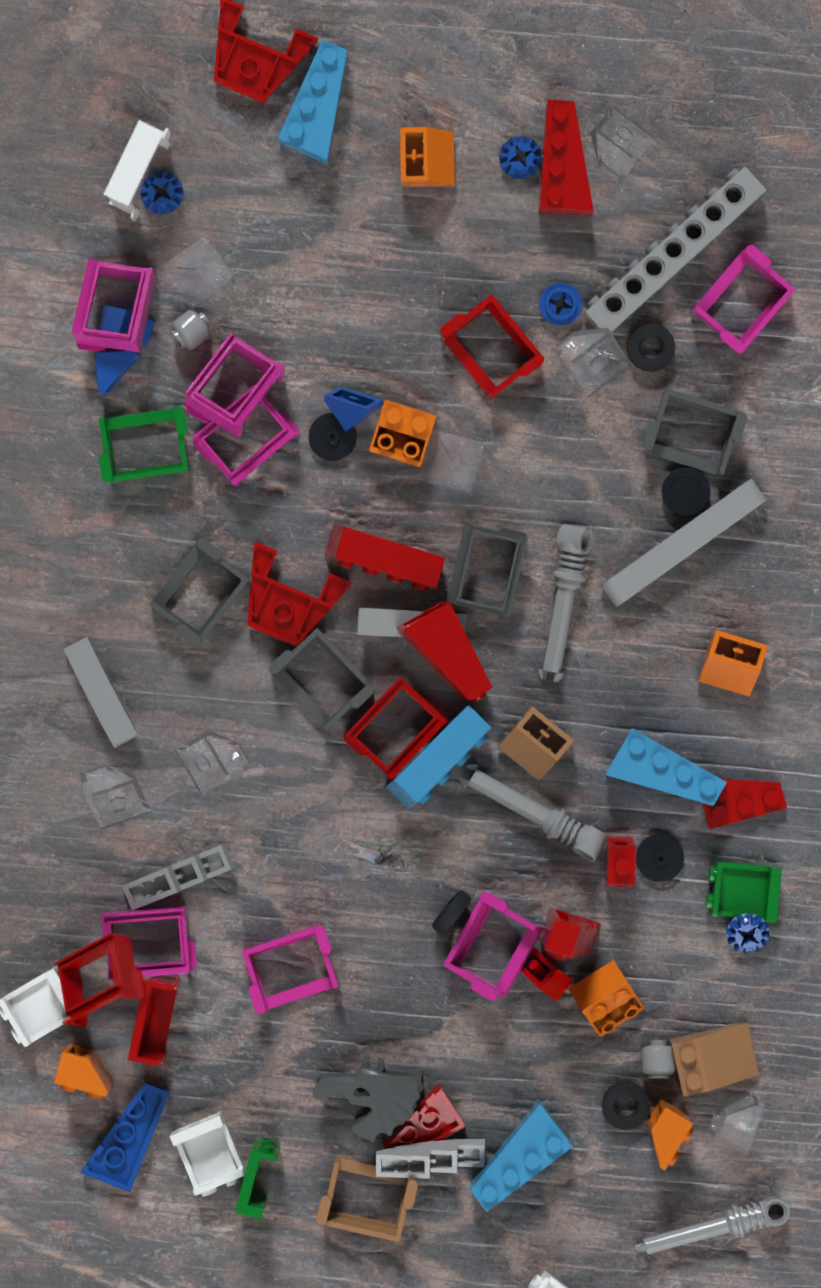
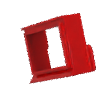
(460, 321)
(440, 718)
(127, 979)
(154, 1020)

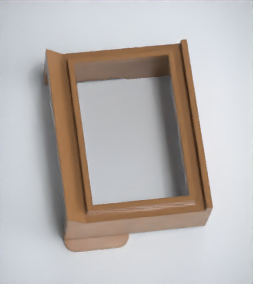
(361, 1224)

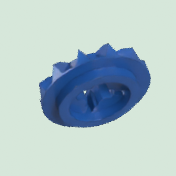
(516, 169)
(161, 205)
(572, 299)
(745, 923)

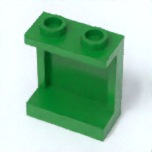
(744, 889)
(249, 1203)

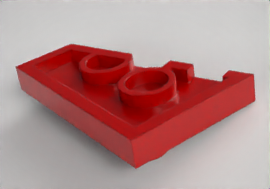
(744, 801)
(432, 1121)

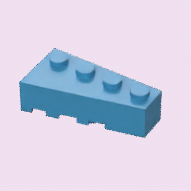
(315, 110)
(439, 757)
(657, 767)
(522, 1155)

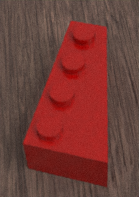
(563, 171)
(384, 556)
(568, 934)

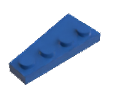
(126, 1144)

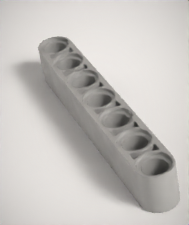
(683, 542)

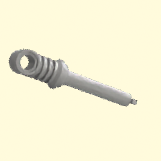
(574, 543)
(585, 841)
(735, 1221)

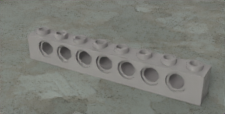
(749, 192)

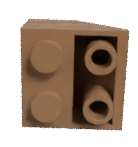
(535, 743)

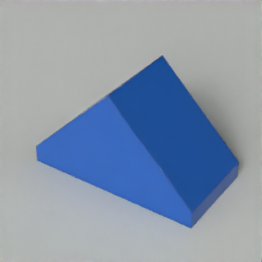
(118, 321)
(112, 367)
(351, 406)

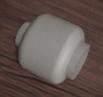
(190, 330)
(657, 1060)

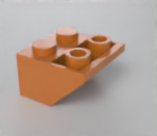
(426, 157)
(402, 433)
(732, 663)
(606, 998)
(83, 1070)
(668, 1130)

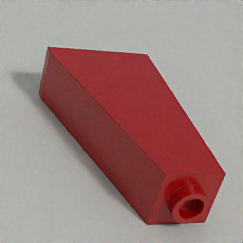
(446, 648)

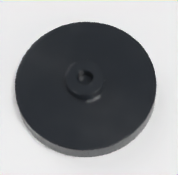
(330, 440)
(685, 491)
(659, 857)

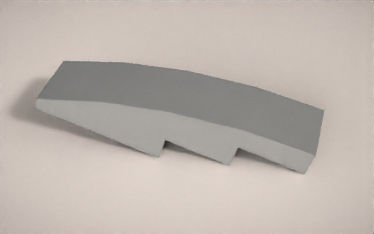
(384, 621)
(101, 692)
(178, 876)
(431, 1156)

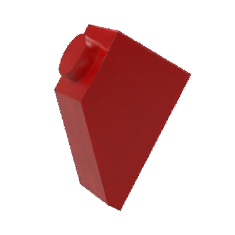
(546, 974)

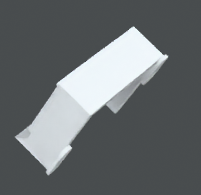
(134, 165)

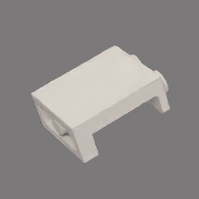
(35, 1007)
(209, 1154)

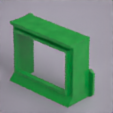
(107, 461)

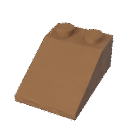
(714, 1058)

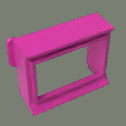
(761, 264)
(99, 340)
(206, 410)
(289, 431)
(470, 932)
(187, 946)
(260, 1001)

